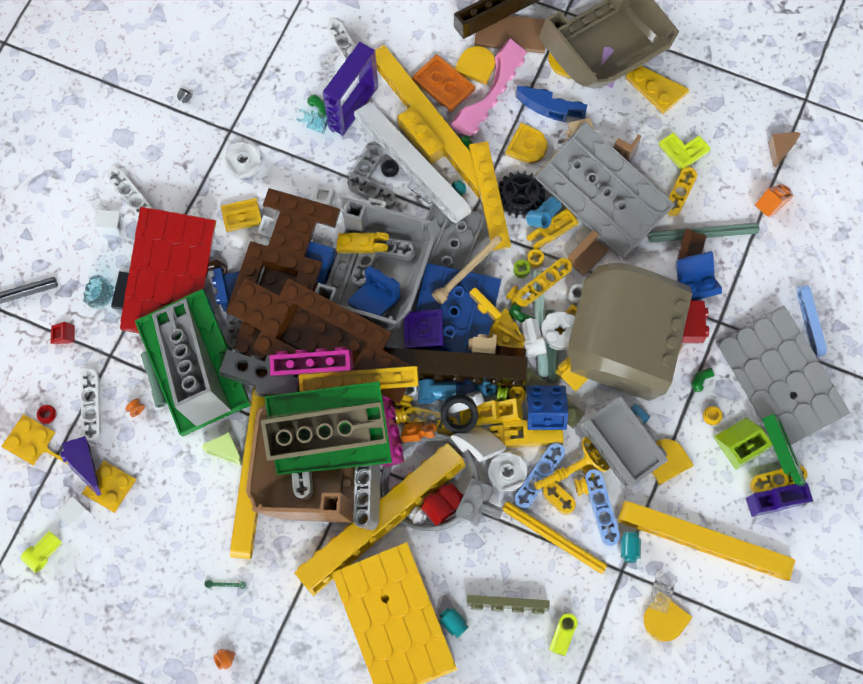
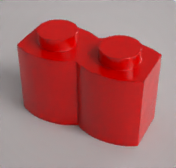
(442, 504)

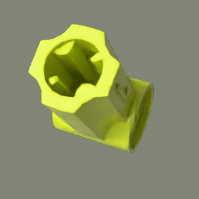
(37, 556)
(562, 636)

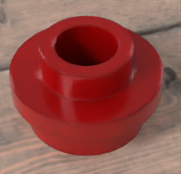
(44, 409)

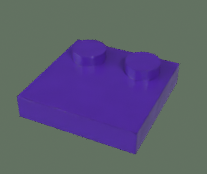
(424, 330)

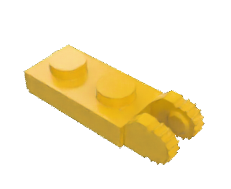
(559, 225)
(361, 242)

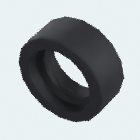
(464, 400)

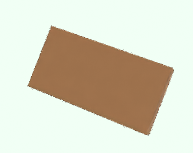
(521, 30)

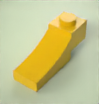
(495, 412)

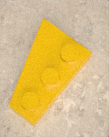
(656, 88)

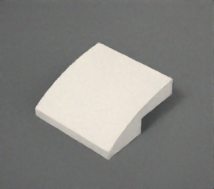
(479, 442)

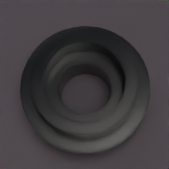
(389, 164)

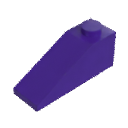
(80, 460)

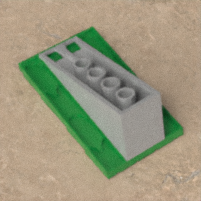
(187, 358)

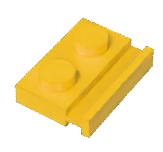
(241, 215)

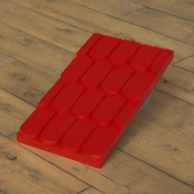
(166, 262)

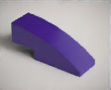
(778, 499)

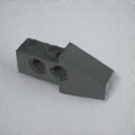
(264, 385)

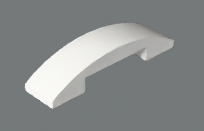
(330, 197)

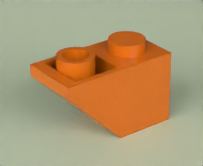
(774, 199)

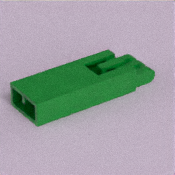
(783, 448)

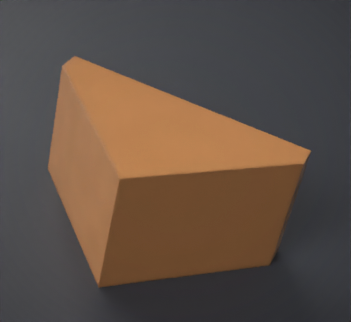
(780, 145)

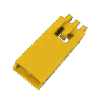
(531, 437)

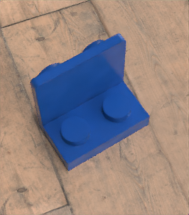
(699, 274)
(547, 407)

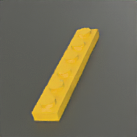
(489, 194)
(388, 378)

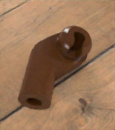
(214, 264)

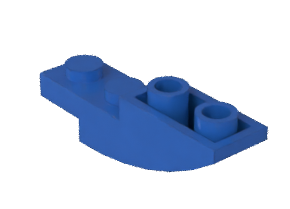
(542, 103)

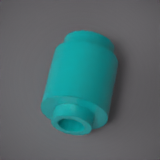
(630, 547)
(453, 622)

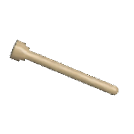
(441, 294)

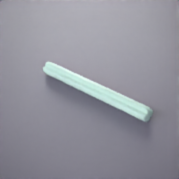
(539, 312)

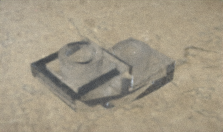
(662, 591)

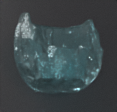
(98, 292)

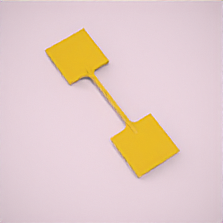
(31, 440)

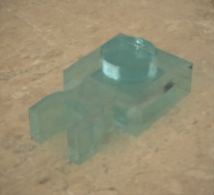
(316, 121)

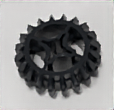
(514, 183)

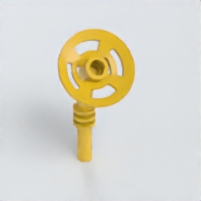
(589, 458)

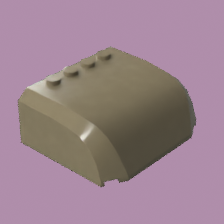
(630, 27)
(629, 329)

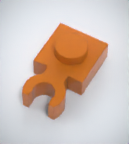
(415, 431)

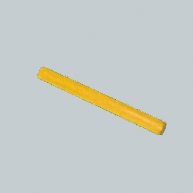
(554, 537)

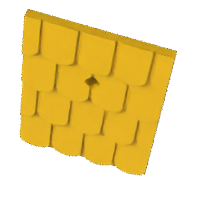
(398, 637)

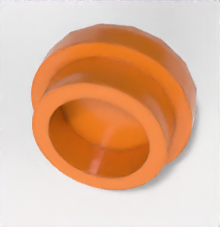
(224, 658)

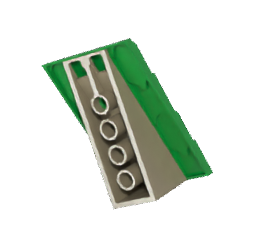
(326, 429)

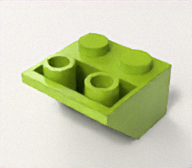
(743, 442)

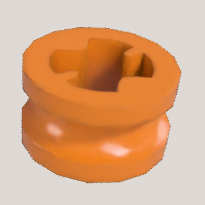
(135, 407)

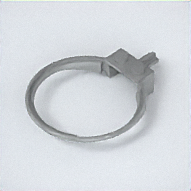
(473, 503)

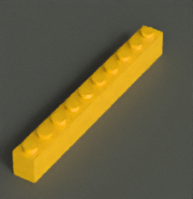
(393, 508)

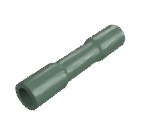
(156, 391)

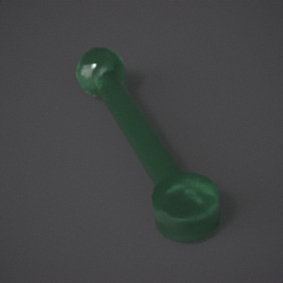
(208, 584)

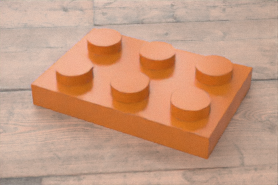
(443, 83)

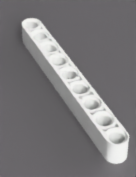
(412, 162)

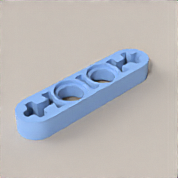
(811, 320)
(538, 475)
(602, 507)

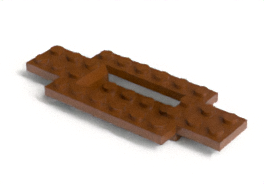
(313, 323)

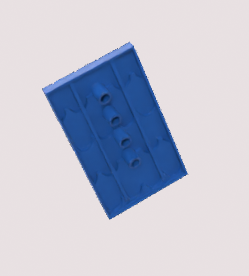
(469, 320)

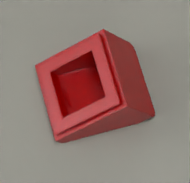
(62, 333)

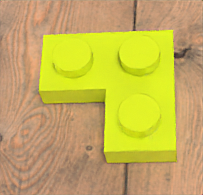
(683, 154)

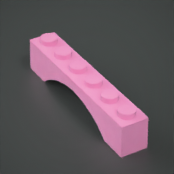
(506, 61)

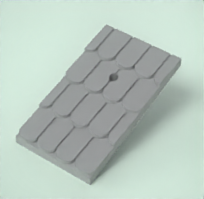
(617, 199)
(471, 237)
(773, 361)

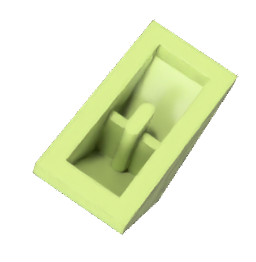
(223, 448)

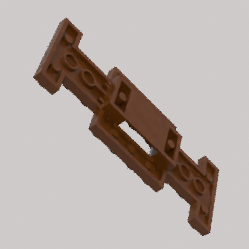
(282, 257)

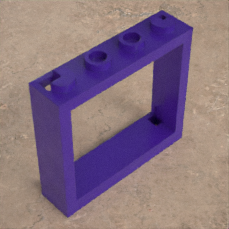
(362, 63)

